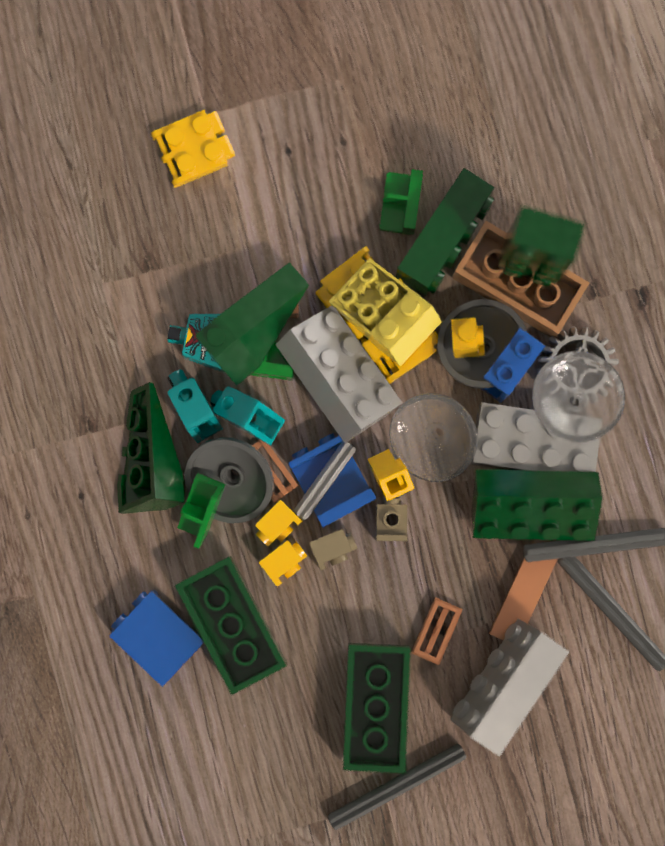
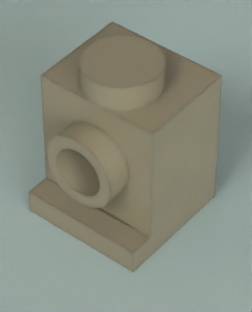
(386, 532)
(333, 548)

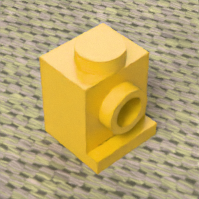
(467, 338)
(390, 474)
(277, 524)
(283, 561)

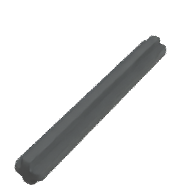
(602, 544)
(614, 611)
(396, 786)

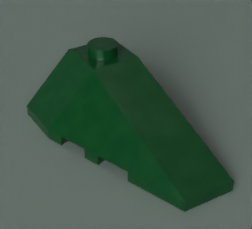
(249, 327)
(152, 467)

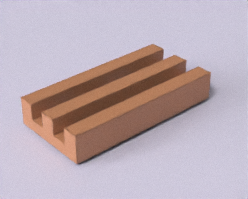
(284, 491)
(426, 654)

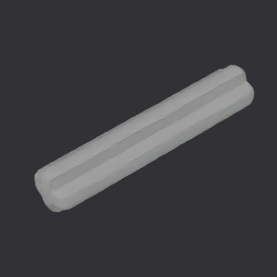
(324, 480)

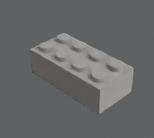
(338, 373)
(518, 441)
(508, 686)

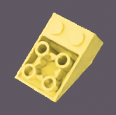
(386, 311)

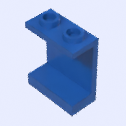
(512, 365)
(347, 491)
(155, 637)

